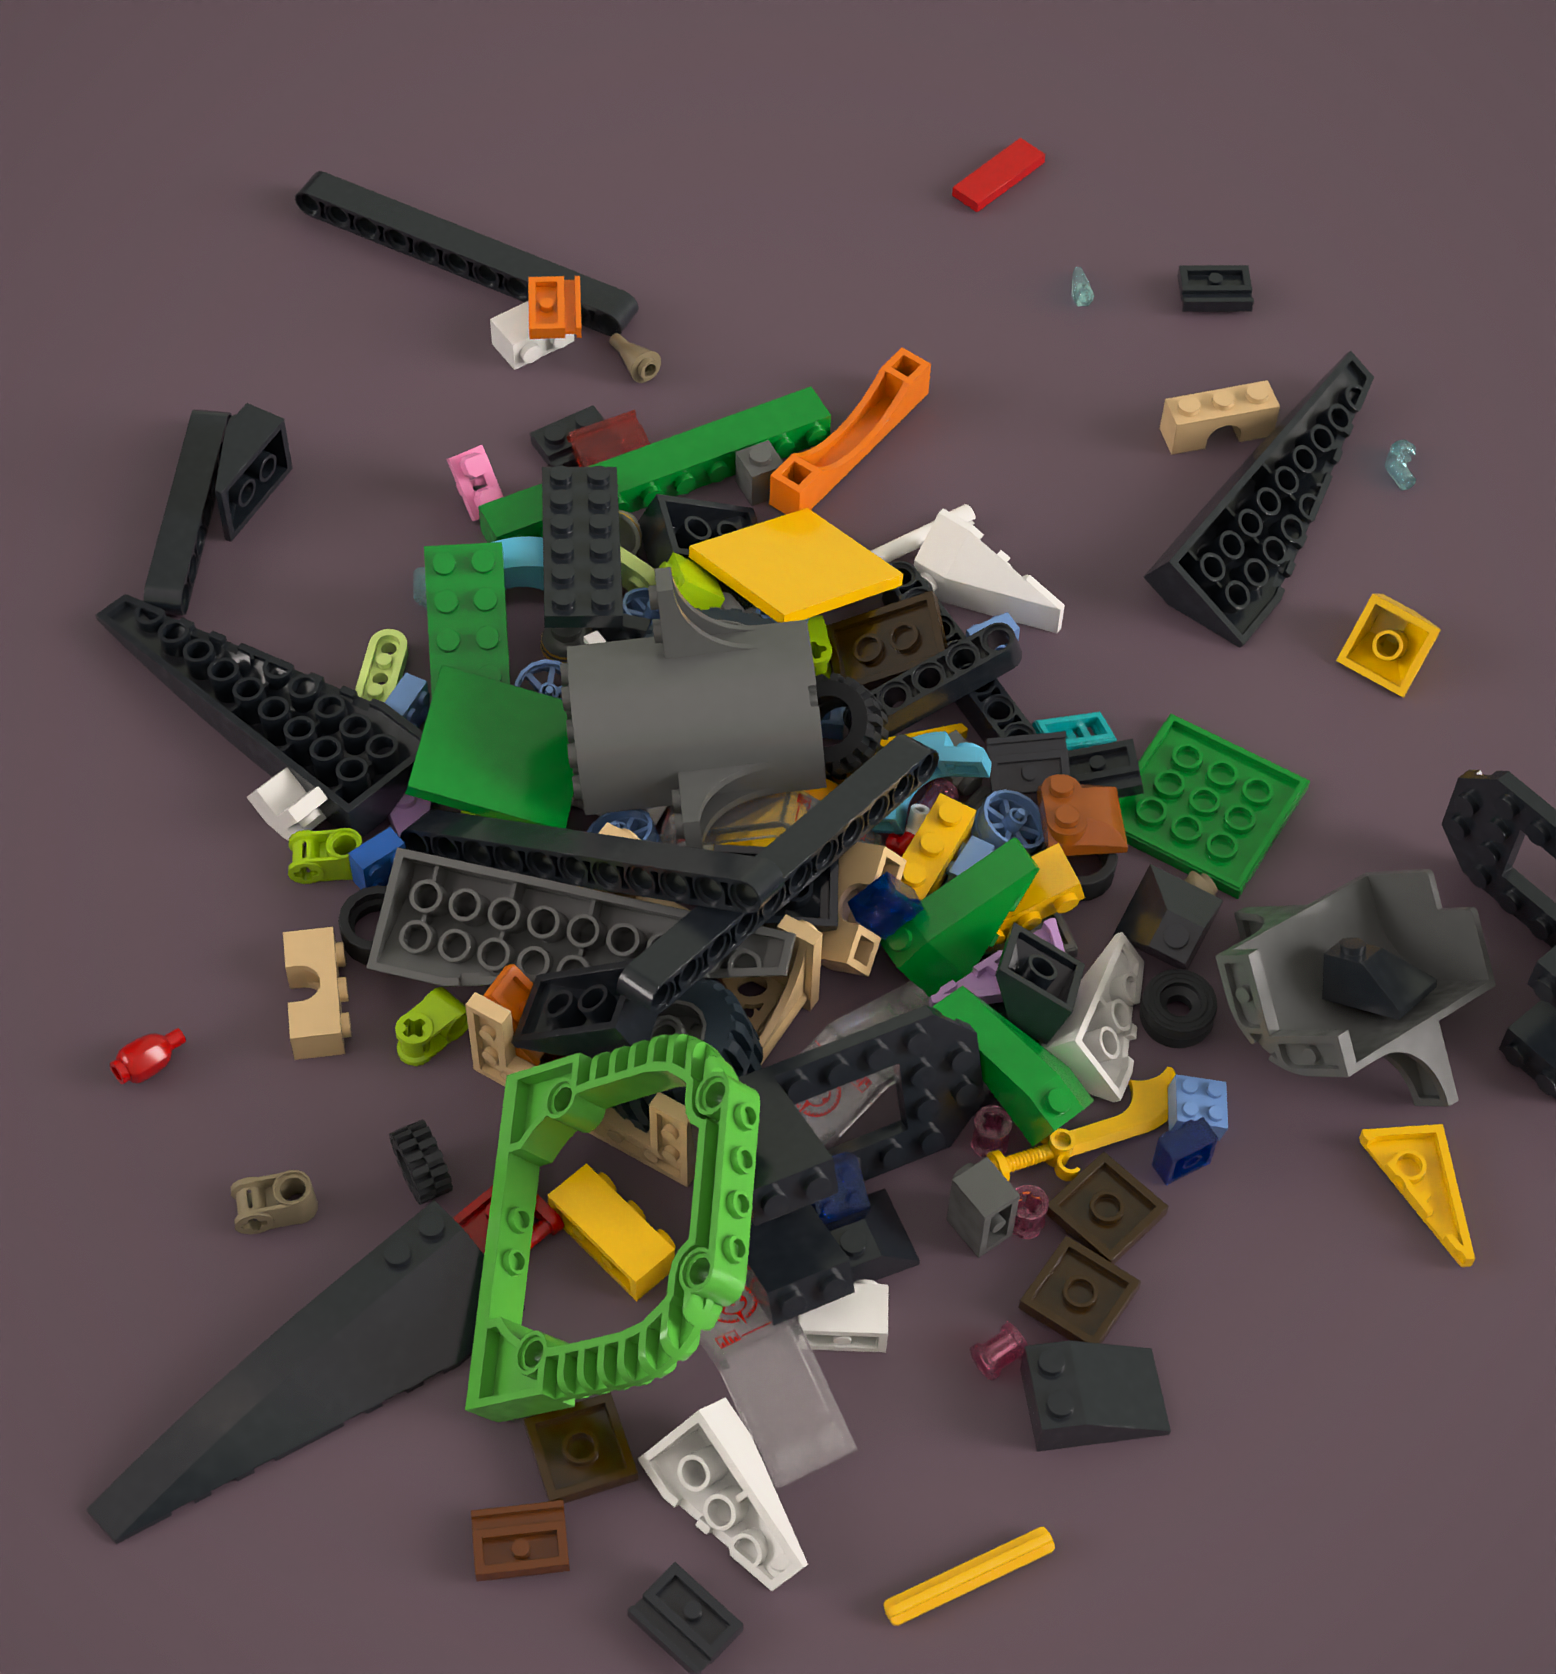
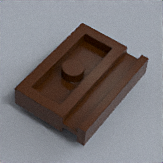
(519, 1540)

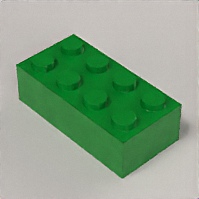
(467, 610)

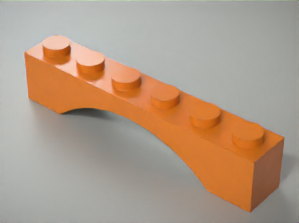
(813, 473)

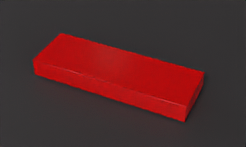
(998, 175)

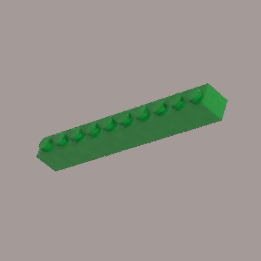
(679, 462)

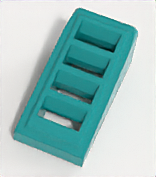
(1078, 724)

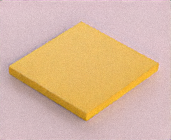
(795, 566)

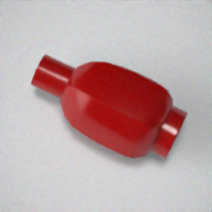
(145, 1056)

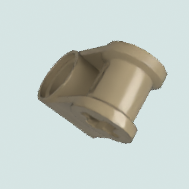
(270, 1201)

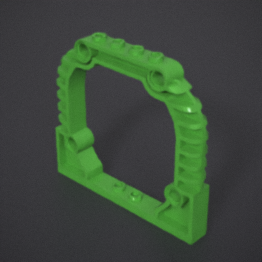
(533, 1373)

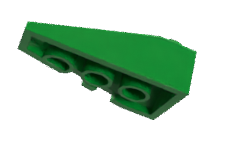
(961, 919)
(1021, 1074)

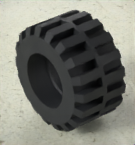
(866, 726)

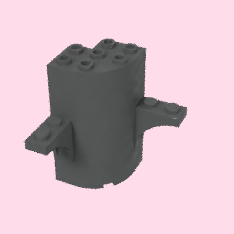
(692, 715)
(1278, 979)

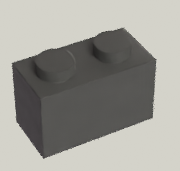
(982, 1206)

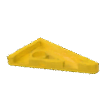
(1423, 1172)

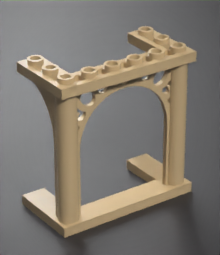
(669, 1141)

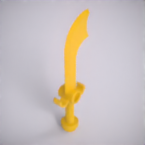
(1145, 1113)

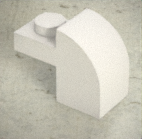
(287, 804)

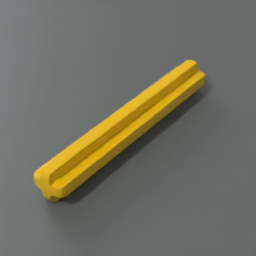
(968, 1576)

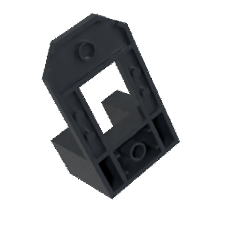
(1486, 830)
(939, 1088)

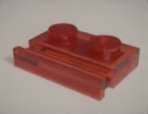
(607, 439)

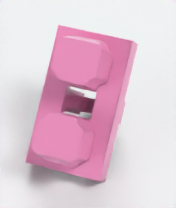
(474, 465)

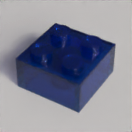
(885, 905)
(1184, 1150)
(851, 1187)

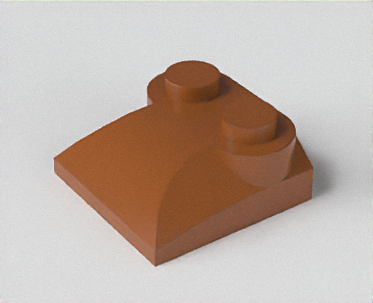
(1081, 817)

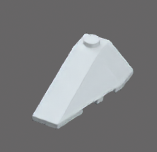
(976, 578)
(1101, 1025)
(722, 1483)

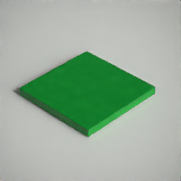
(494, 751)
(1208, 805)

